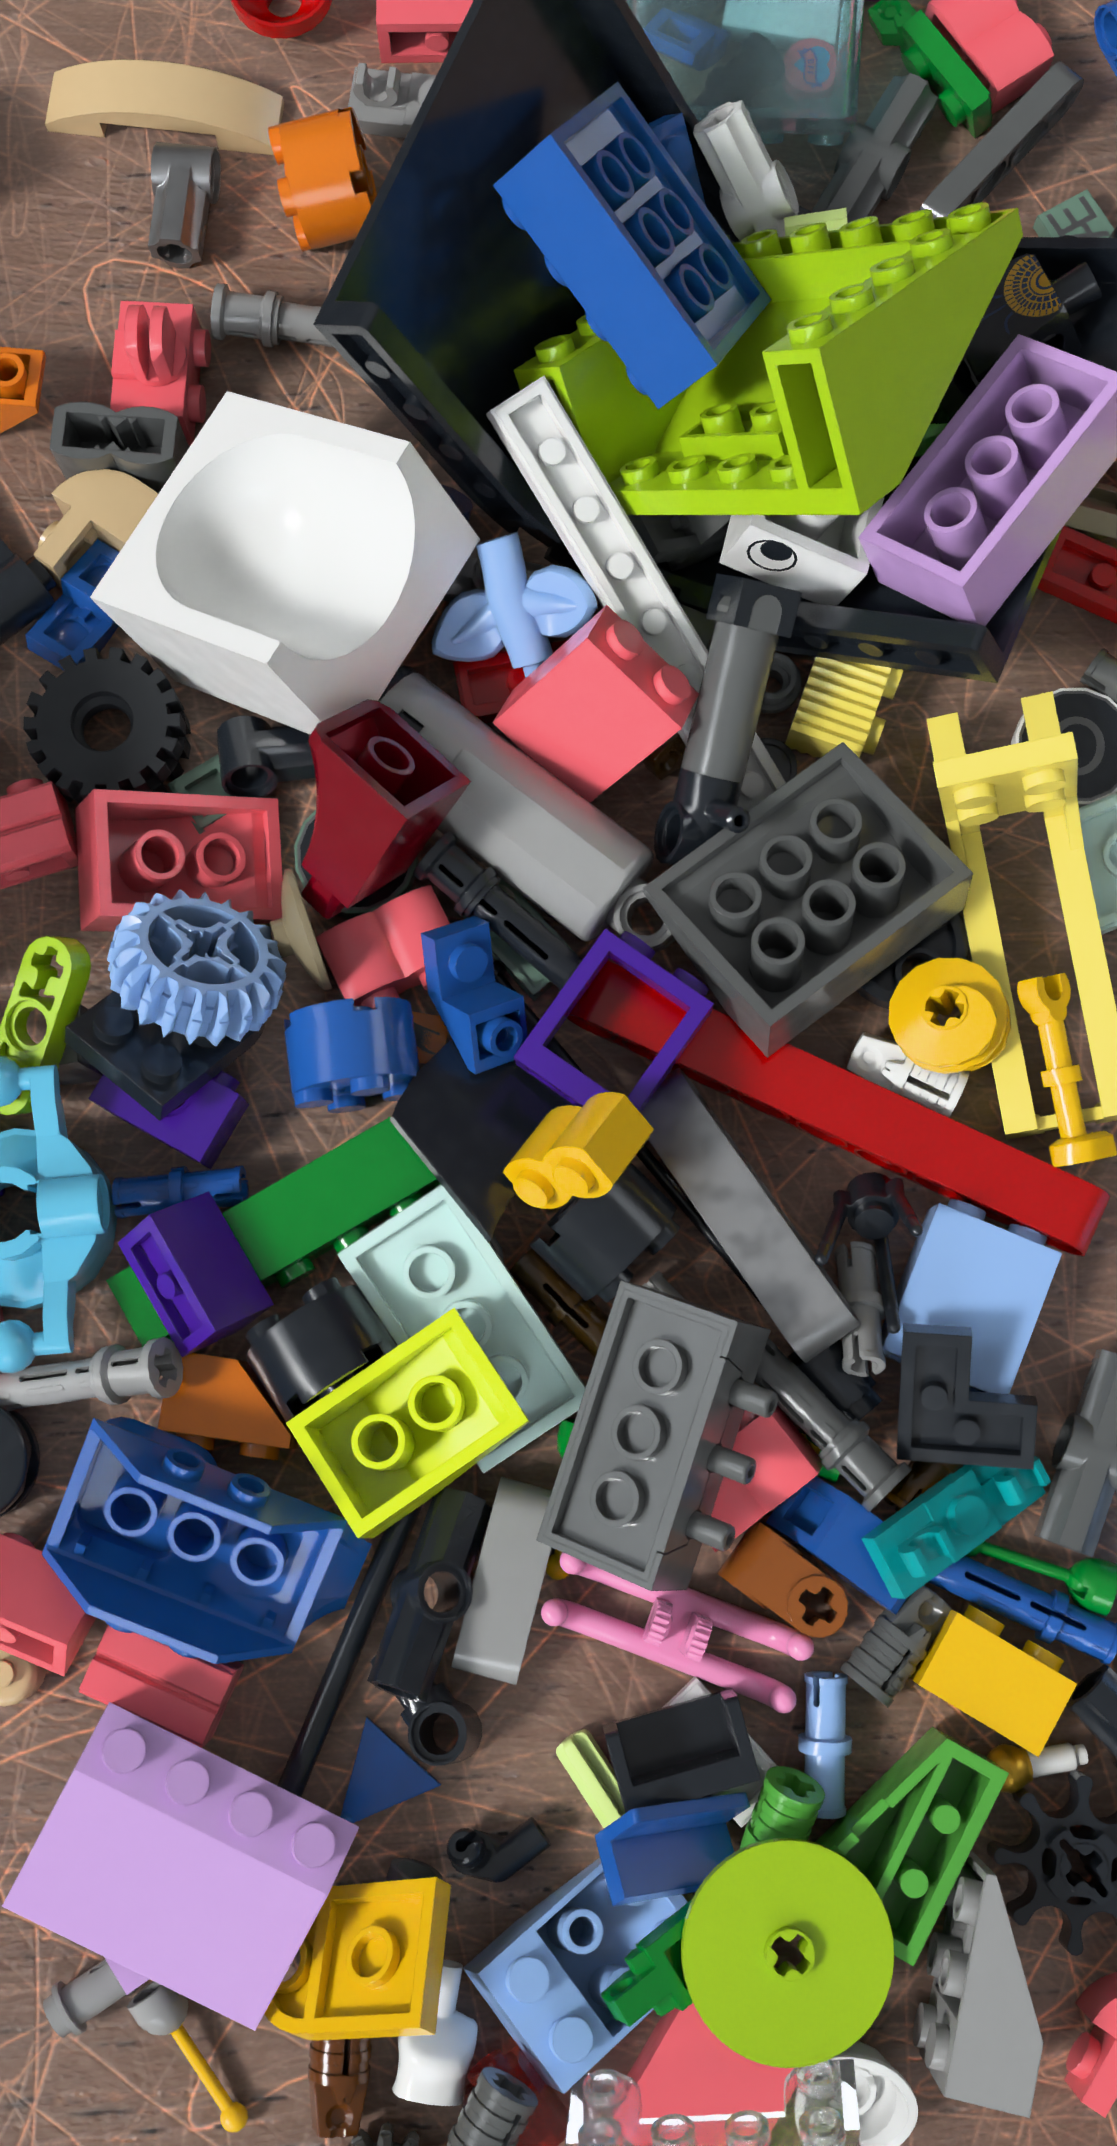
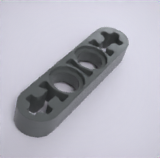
(1007, 142)

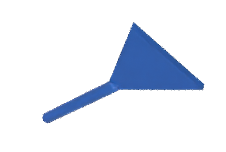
(382, 1776)

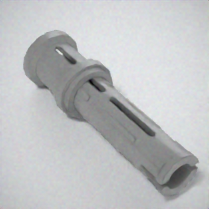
(263, 318)
(110, 1376)

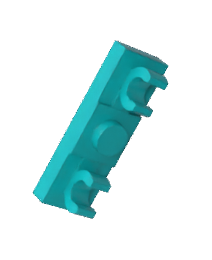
(950, 1522)

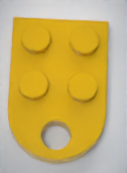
(369, 1964)

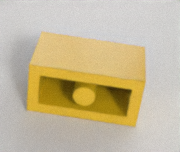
(994, 1681)

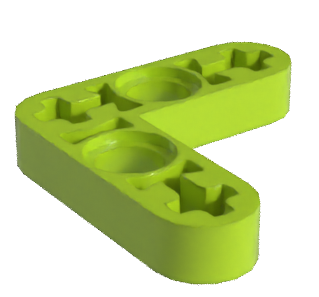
(68, 991)

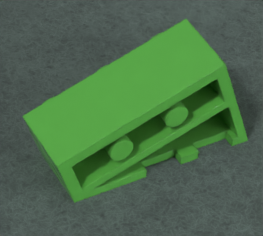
(918, 1831)

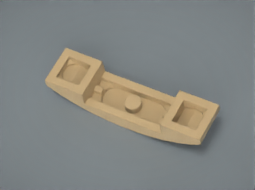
(163, 98)

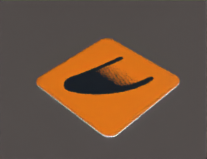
(430, 1035)

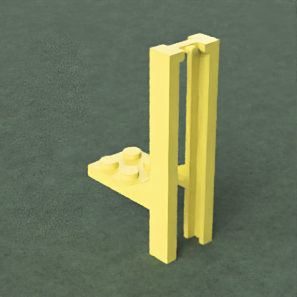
(1010, 780)

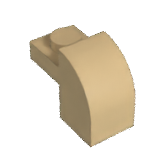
(94, 507)

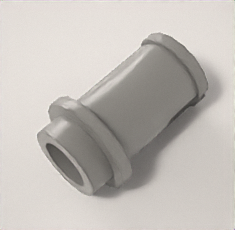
(82, 1999)

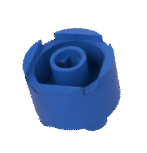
(350, 1053)

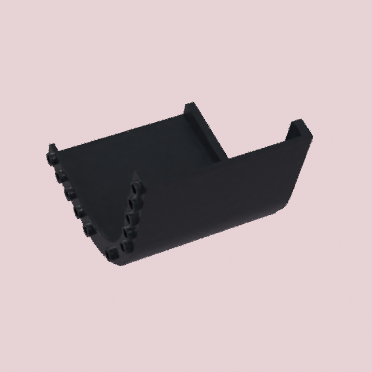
(457, 297)

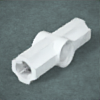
(753, 187)

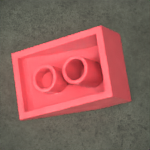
(148, 845)

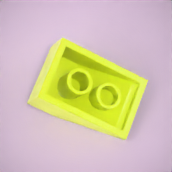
(408, 1425)

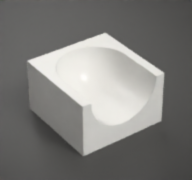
(288, 562)

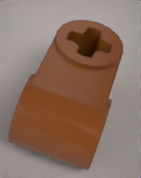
(777, 1575)

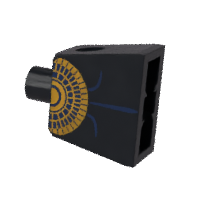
(1033, 308)

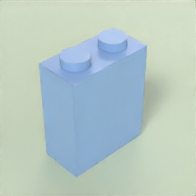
(978, 1279)

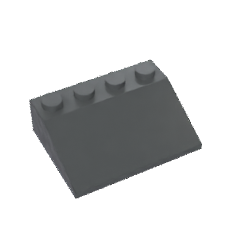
(809, 897)

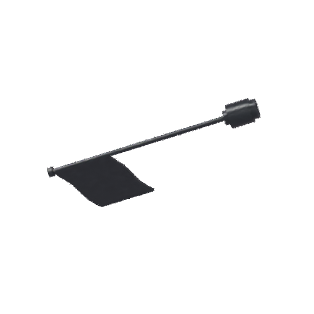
(476, 1123)

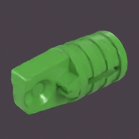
(784, 1806)

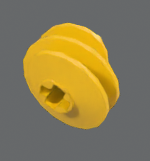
(936, 990)

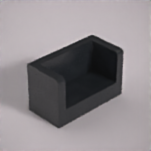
(681, 1751)

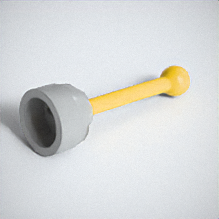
(163, 2013)

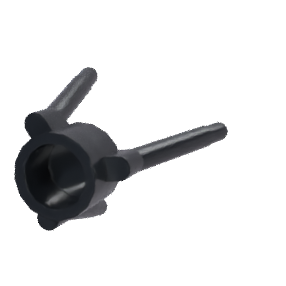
(872, 1210)

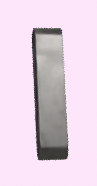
(746, 1219)

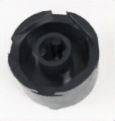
(606, 1234)
(316, 1346)

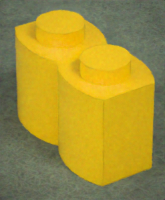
(578, 1151)

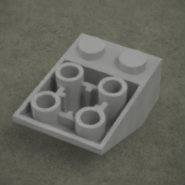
(980, 2017)

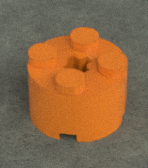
(325, 177)

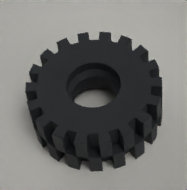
(93, 686)

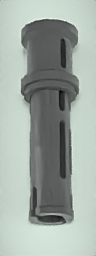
(841, 1441)

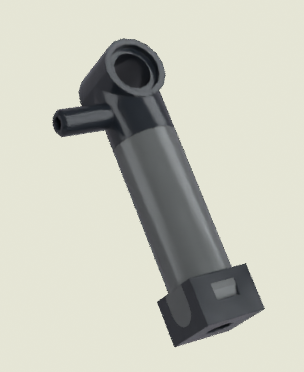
(726, 713)

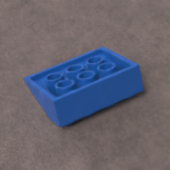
(634, 245)

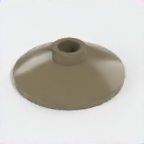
(296, 933)

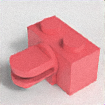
(160, 361)

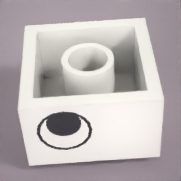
(801, 552)

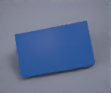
(666, 1847)

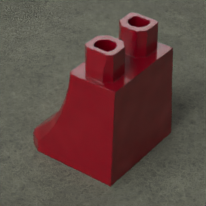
(375, 803)

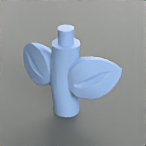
(513, 609)

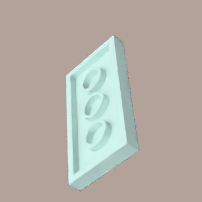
(439, 1261)

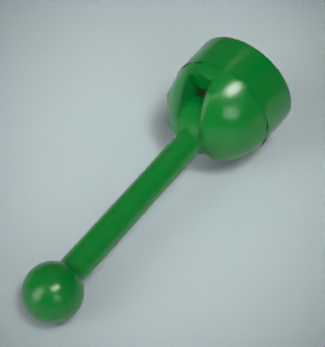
(1089, 1581)

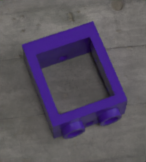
(636, 958)

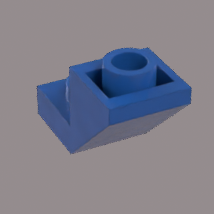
(478, 1012)
(831, 1530)

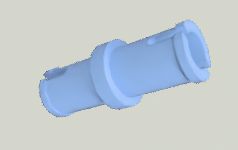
(825, 1738)

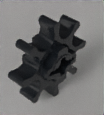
(1049, 1870)

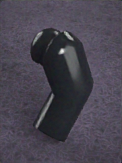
(493, 1856)

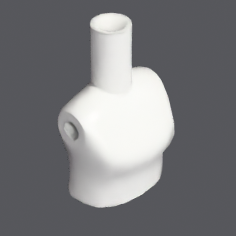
(436, 2065)

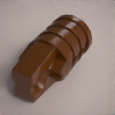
(338, 2085)

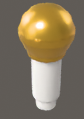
(1025, 1765)

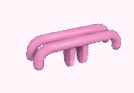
(680, 1633)

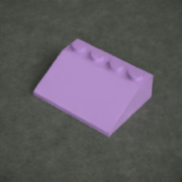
(181, 1866)

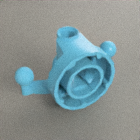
(72, 1214)

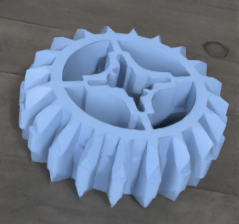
(196, 967)

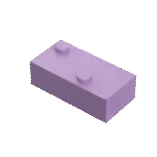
(997, 482)

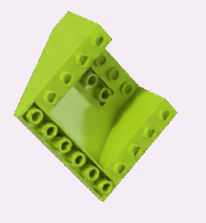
(820, 389)

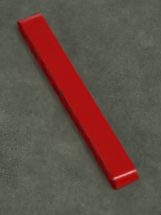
(851, 1113)

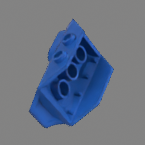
(194, 1551)

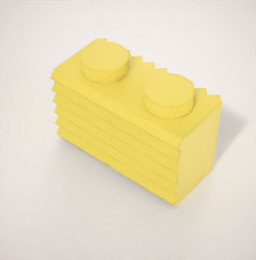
(842, 707)

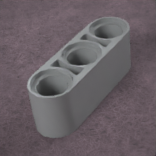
(505, 1585)

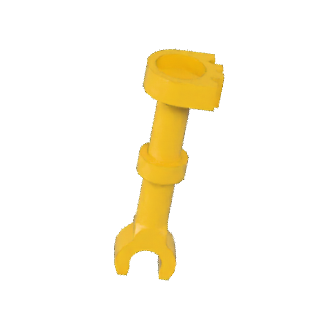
(1047, 1004)

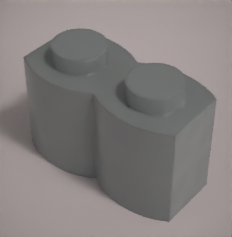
(132, 441)

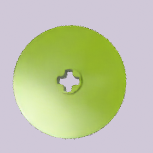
(793, 2011)

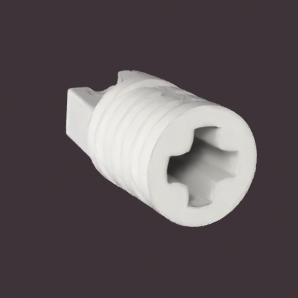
(887, 1066)

